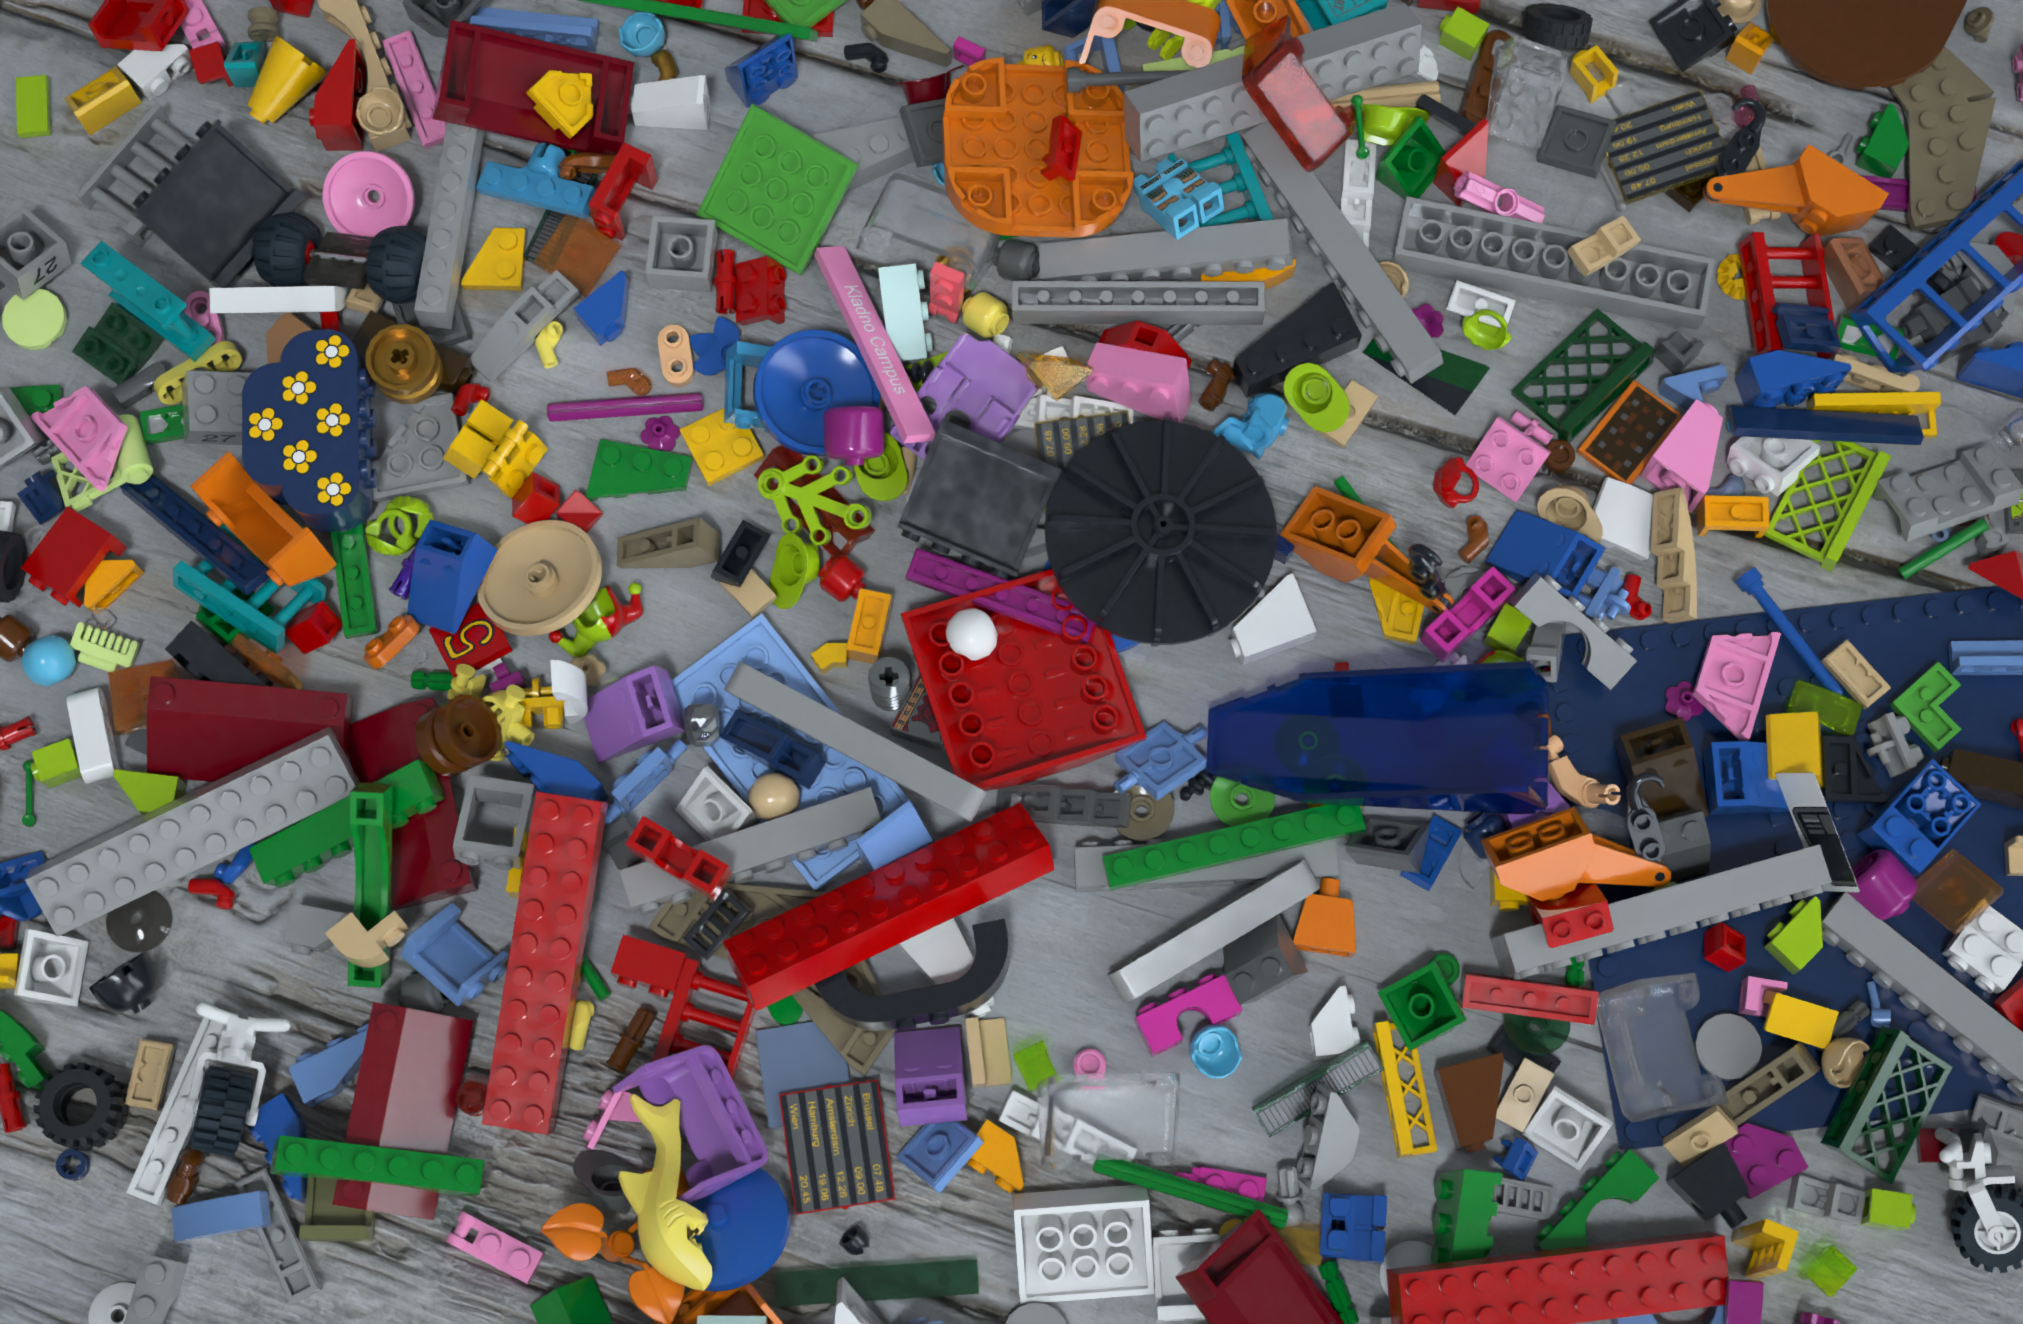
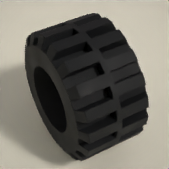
(57, 1095)

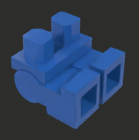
(1350, 1226)

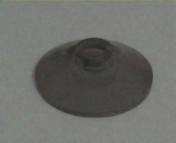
(149, 931)

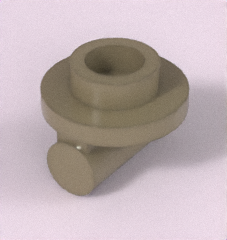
(1979, 23)

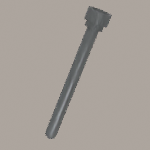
(1079, 79)

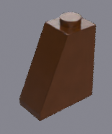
(1471, 1100)

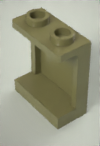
(331, 1221)

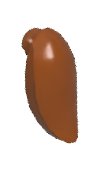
(584, 163)

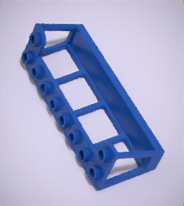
(1927, 261)

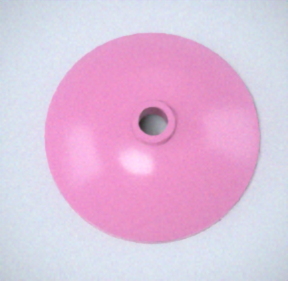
(350, 189)

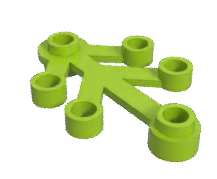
(809, 497)

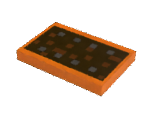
(1629, 434)

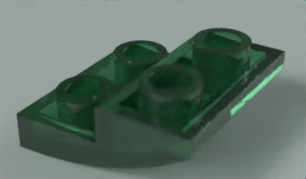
(118, 344)

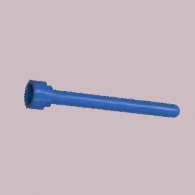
(1752, 584)

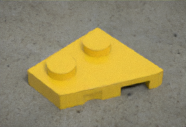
(499, 262)
(1397, 613)

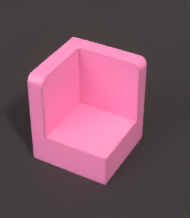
(1752, 995)

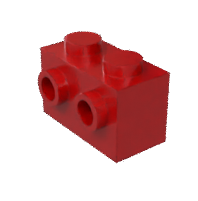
(647, 966)

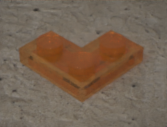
(130, 694)

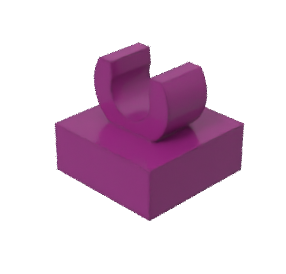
(506, 679)

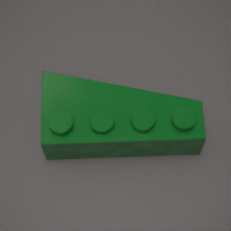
(1464, 1215)

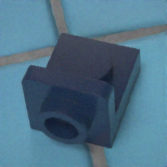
(41, 496)

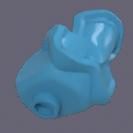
(1259, 425)

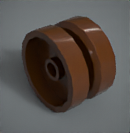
(457, 735)

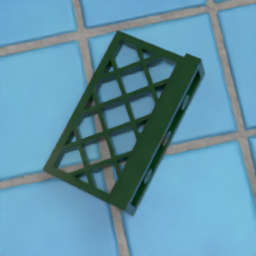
(1606, 387)
(1869, 1092)

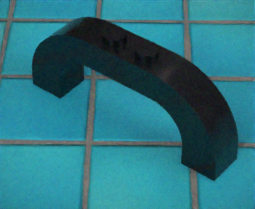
(929, 1003)

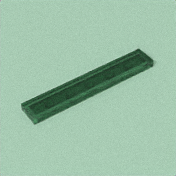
(878, 1282)

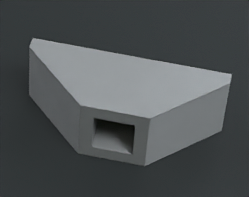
(1965, 267)
(1328, 1139)

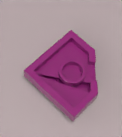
(1764, 1157)

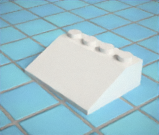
(1083, 1244)

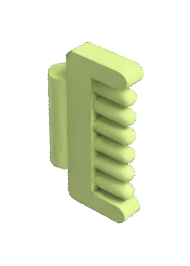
(100, 656)

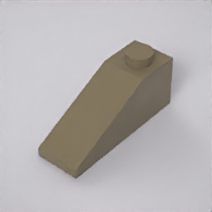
(902, 32)
(670, 546)
(1769, 1083)

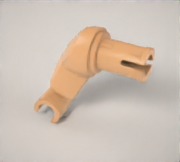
(1572, 785)

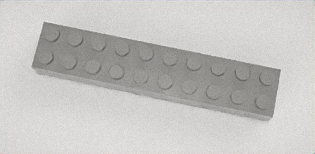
(1216, 103)
(1535, 262)
(192, 831)
(1673, 909)

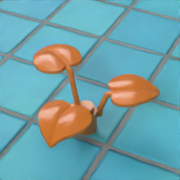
(579, 1237)

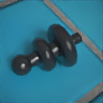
(920, 373)
(1196, 785)

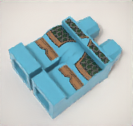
(1177, 194)

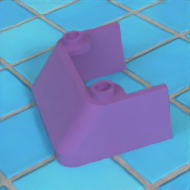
(709, 1116)

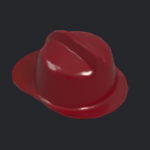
(926, 89)

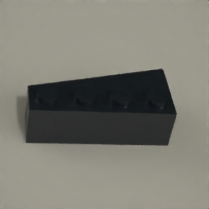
(1310, 335)
(209, 661)

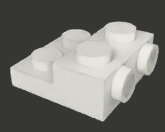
(1771, 461)
(1988, 950)

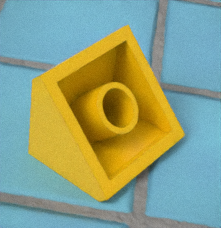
(103, 100)
(1794, 744)

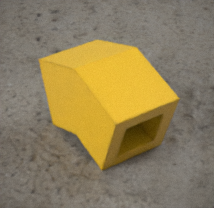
(830, 656)

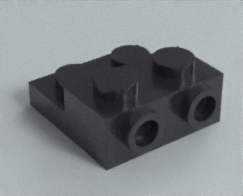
(1693, 30)

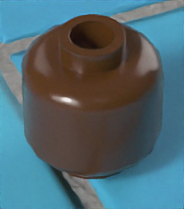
(13, 637)

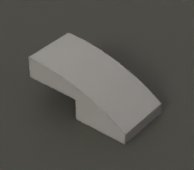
(1826, 1200)

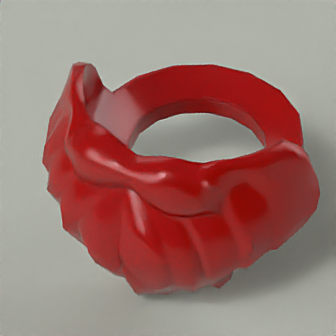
(1446, 480)

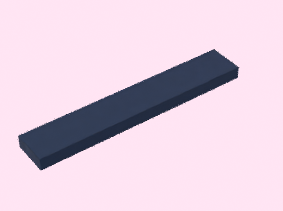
(1825, 425)
(198, 533)

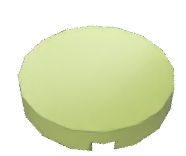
(35, 320)

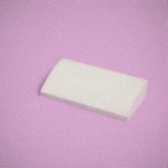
(278, 299)

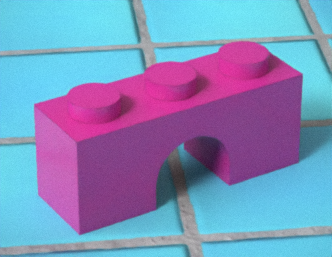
(1468, 615)
(1211, 999)

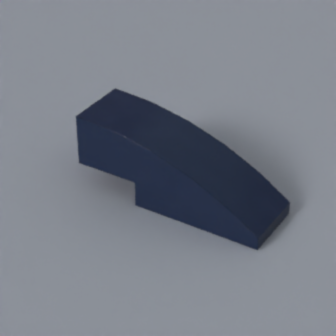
(773, 748)

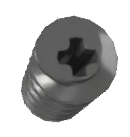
(887, 671)

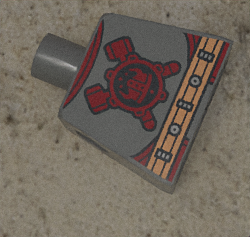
(916, 720)

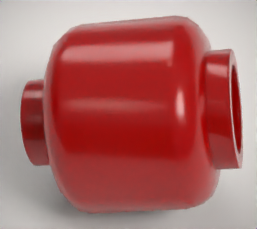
(842, 578)

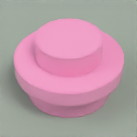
(1089, 1062)

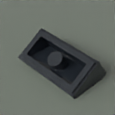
(740, 554)

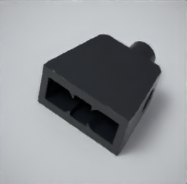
(1712, 1186)

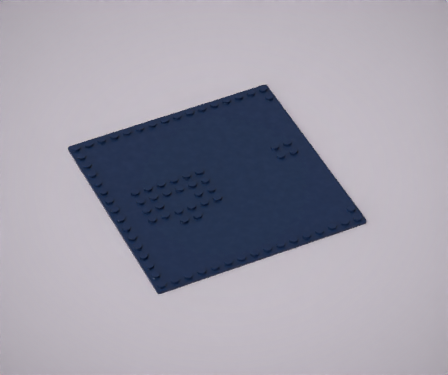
(1901, 643)

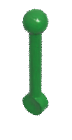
(1362, 152)
(29, 819)

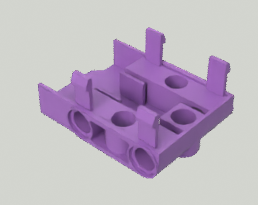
(979, 382)

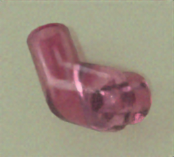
(1746, 114)

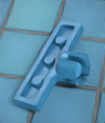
(537, 184)

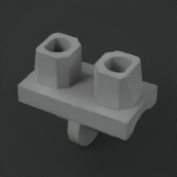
(1891, 745)

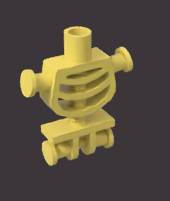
(506, 708)

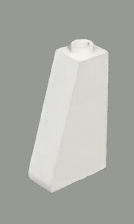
(943, 957)

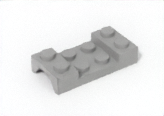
(1951, 493)

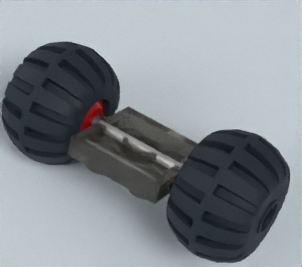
(294, 254)

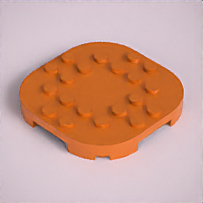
(995, 143)

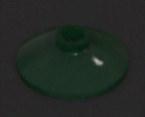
(1547, 1040)

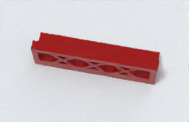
(1529, 998)

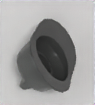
(600, 1174)

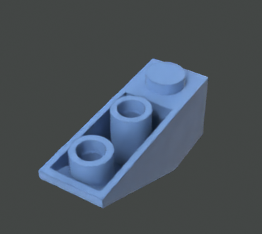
(329, 1071)

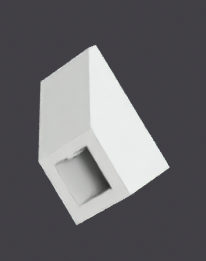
(155, 70)
(1332, 1028)

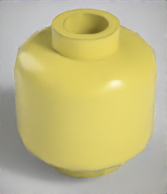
(985, 315)

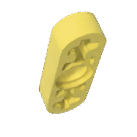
(212, 354)

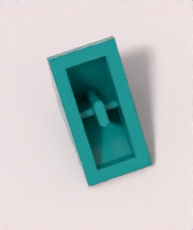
(245, 62)

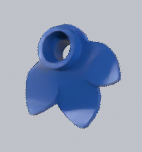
(713, 347)

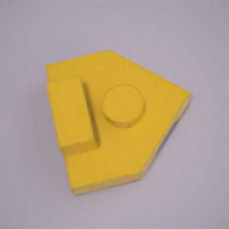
(563, 100)

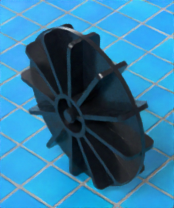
(1160, 532)

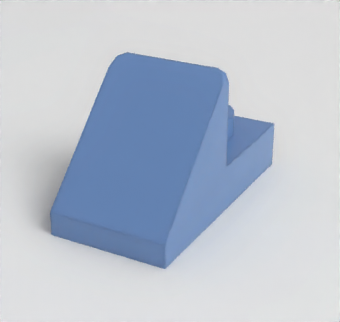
(1686, 387)

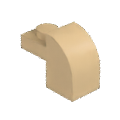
(363, 946)

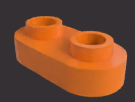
(383, 649)

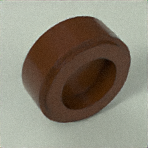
(1561, 456)

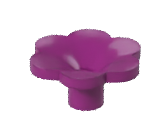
(1430, 319)
(660, 440)
(1678, 705)

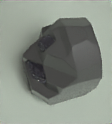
(702, 724)

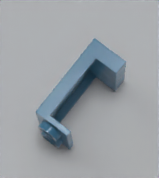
(737, 355)

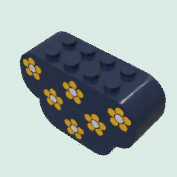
(312, 430)

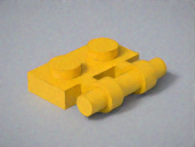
(514, 459)

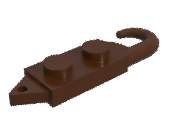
(1476, 96)

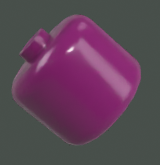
(853, 433)
(1883, 884)

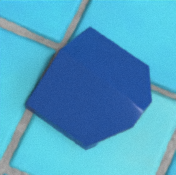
(15, 895)

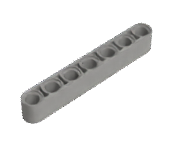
(1213, 930)

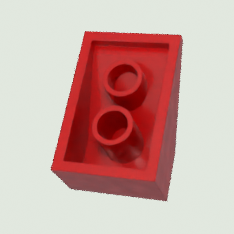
(337, 102)

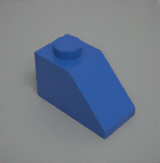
(605, 309)

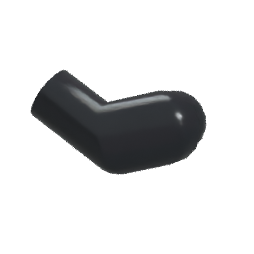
(870, 52)

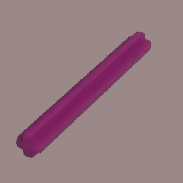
(625, 407)

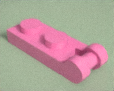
(199, 23)
(496, 1248)

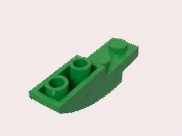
(21, 1047)

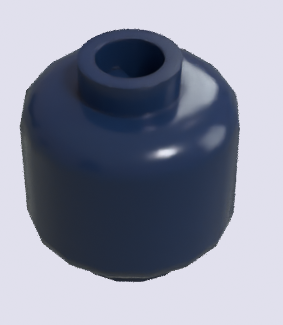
(1481, 827)

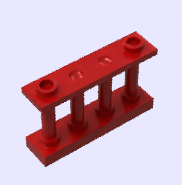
(1760, 284)
(683, 1010)

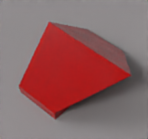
(2002, 570)

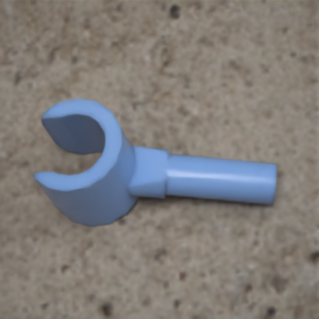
(1879, 1016)

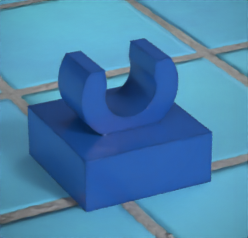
(1519, 1158)

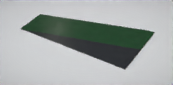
(1445, 385)

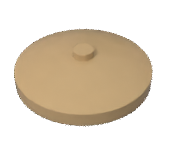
(540, 578)

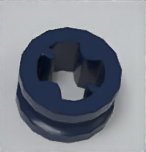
(63, 1161)

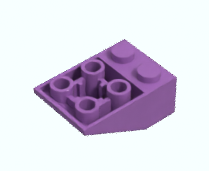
(633, 714)
(929, 1076)

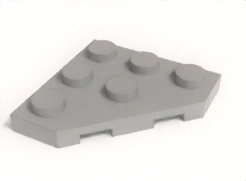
(416, 450)

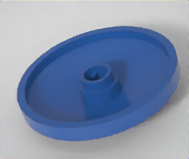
(802, 380)
(744, 1229)

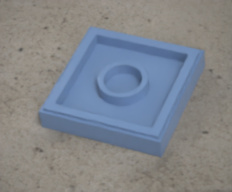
(939, 1152)

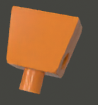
(1326, 922)

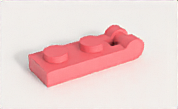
(946, 292)

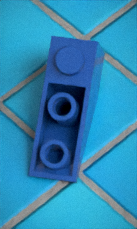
(281, 1118)

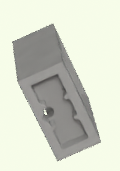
(497, 792)

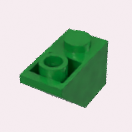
(1886, 145)

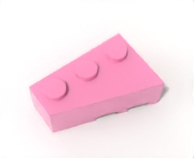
(1141, 381)

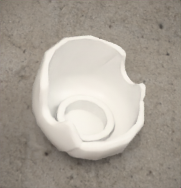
(971, 633)

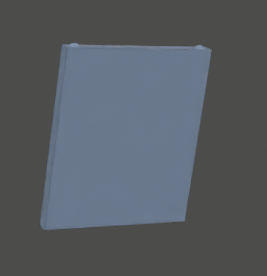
(795, 1061)

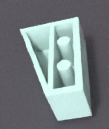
(905, 311)

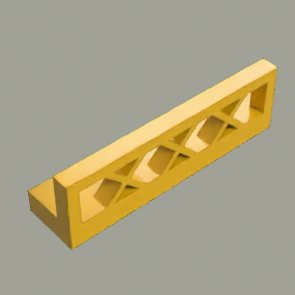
(1882, 403)
(1395, 1097)
(1770, 1244)

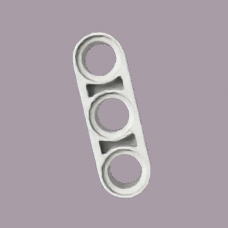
(92, 735)

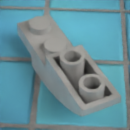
(521, 324)

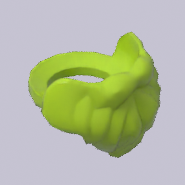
(1485, 335)
(412, 505)
(403, 543)

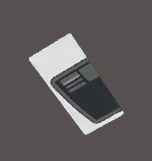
(1817, 827)

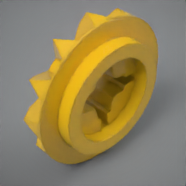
(1725, 274)

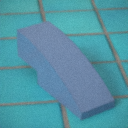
(221, 1216)

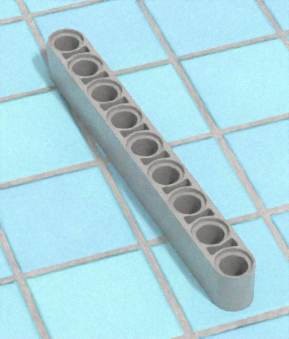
(855, 741)

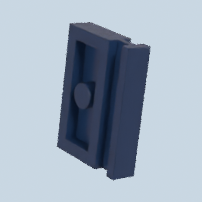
(1806, 328)

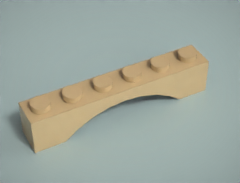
(353, 21)

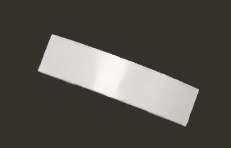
(570, 686)

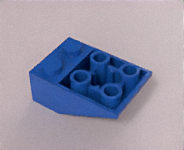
(763, 70)
(1996, 369)
(1787, 378)
(1545, 548)
(447, 575)
(554, 772)
(1739, 779)
(1920, 817)

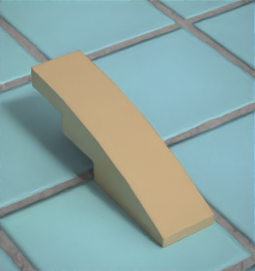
(1676, 555)

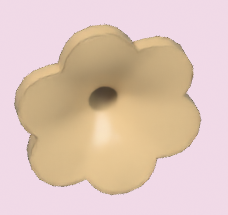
(591, 667)

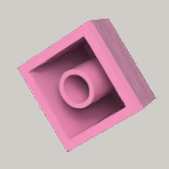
(1687, 454)

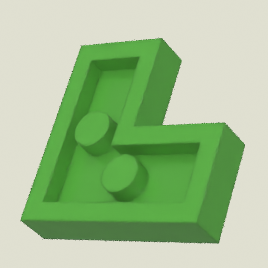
(1922, 709)

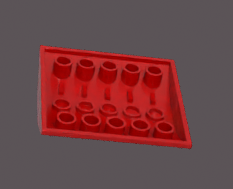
(1029, 704)

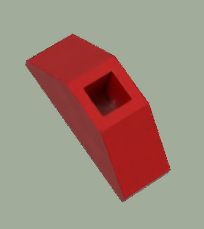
(1145, 338)

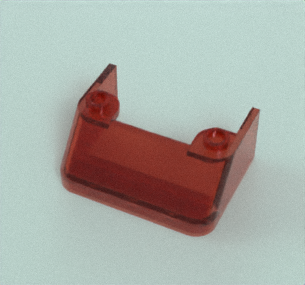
(1291, 97)

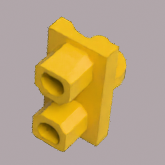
(548, 706)

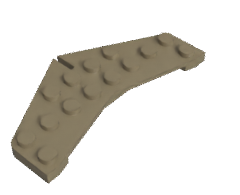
(1944, 138)
(855, 1045)

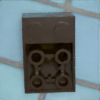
(1670, 754)

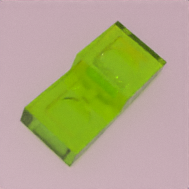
(1833, 709)

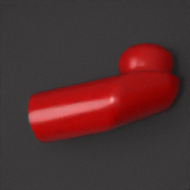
(1639, 608)

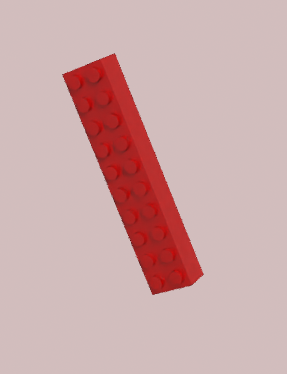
(888, 906)
(544, 963)
(1565, 1283)

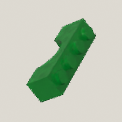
(1624, 1180)

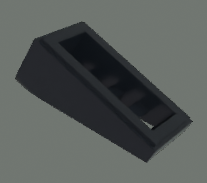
(718, 905)

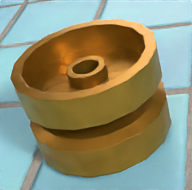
(404, 364)

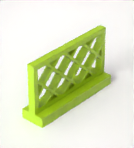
(1847, 517)

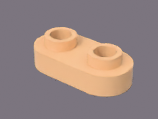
(675, 354)

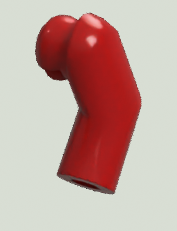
(468, 395)
(208, 886)

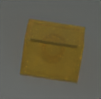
(1054, 373)

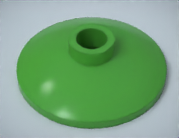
(1229, 812)

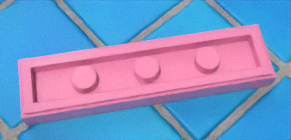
(415, 87)

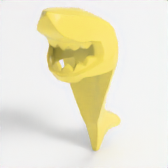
(662, 1219)

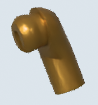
(665, 64)

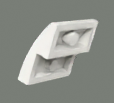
(1625, 517)

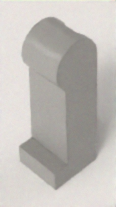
(1547, 648)

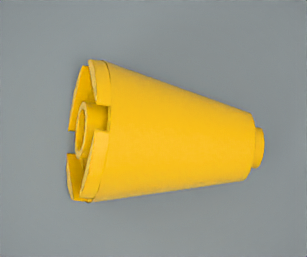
(282, 81)

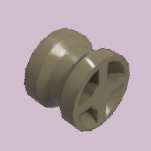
(263, 24)

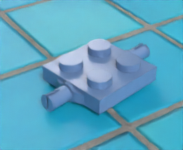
(1161, 760)
(650, 772)

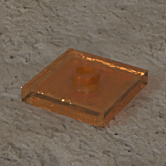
(577, 253)
(267, 662)
(1955, 891)

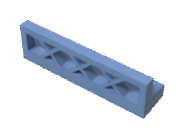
(556, 29)
(1986, 657)

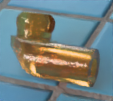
(631, 378)

